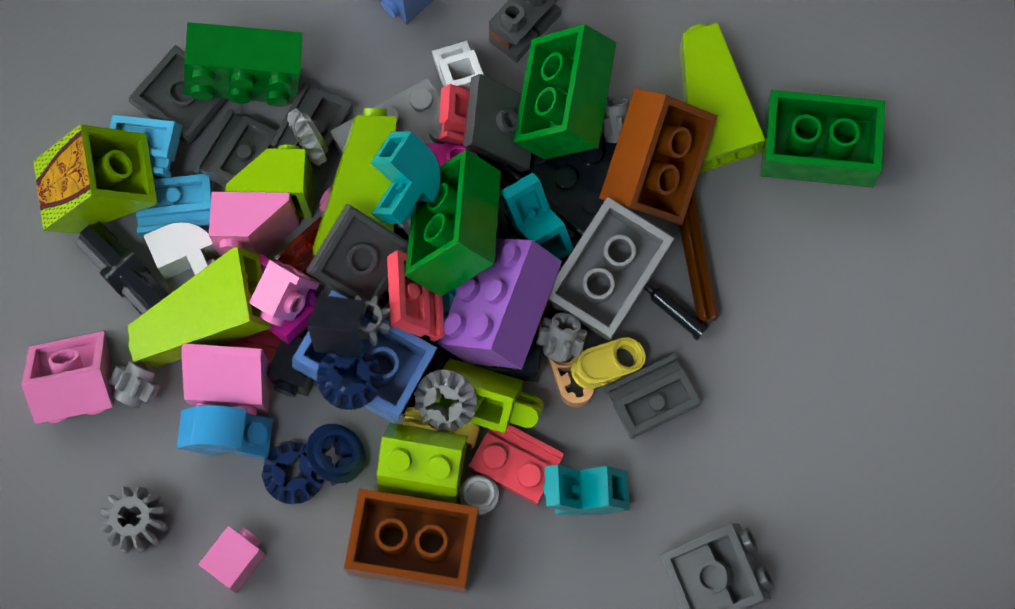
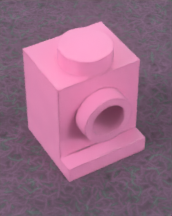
(281, 292)

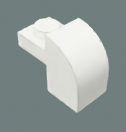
(457, 64)
(180, 248)

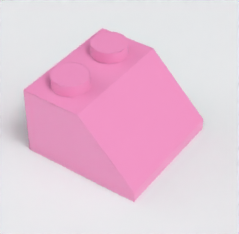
(251, 220)
(226, 377)
(68, 378)

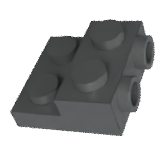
(718, 571)

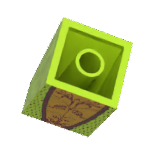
(93, 178)

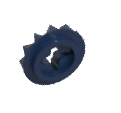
(356, 394)
(345, 444)
(274, 478)

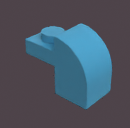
(224, 429)

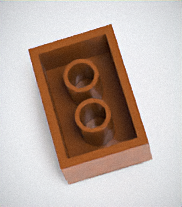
(658, 155)
(412, 541)

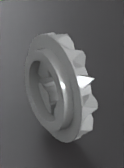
(308, 136)
(453, 387)

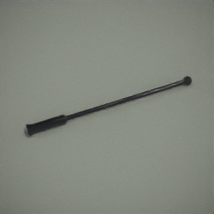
(657, 295)

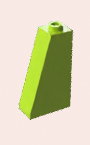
(715, 86)
(356, 179)
(202, 311)

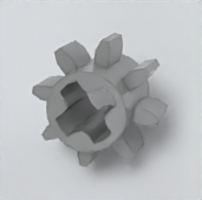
(614, 118)
(376, 326)
(561, 337)
(134, 384)

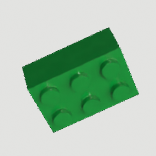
(242, 64)
(565, 92)
(823, 138)
(458, 230)

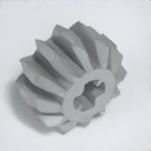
(122, 530)

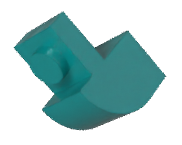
(413, 176)
(533, 219)
(586, 491)

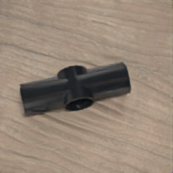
(120, 267)

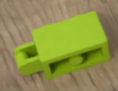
(498, 398)

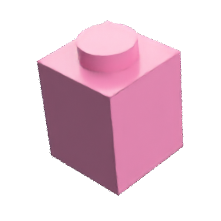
(233, 557)

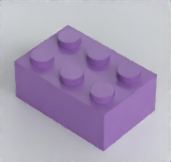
(502, 306)

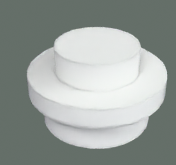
(479, 492)

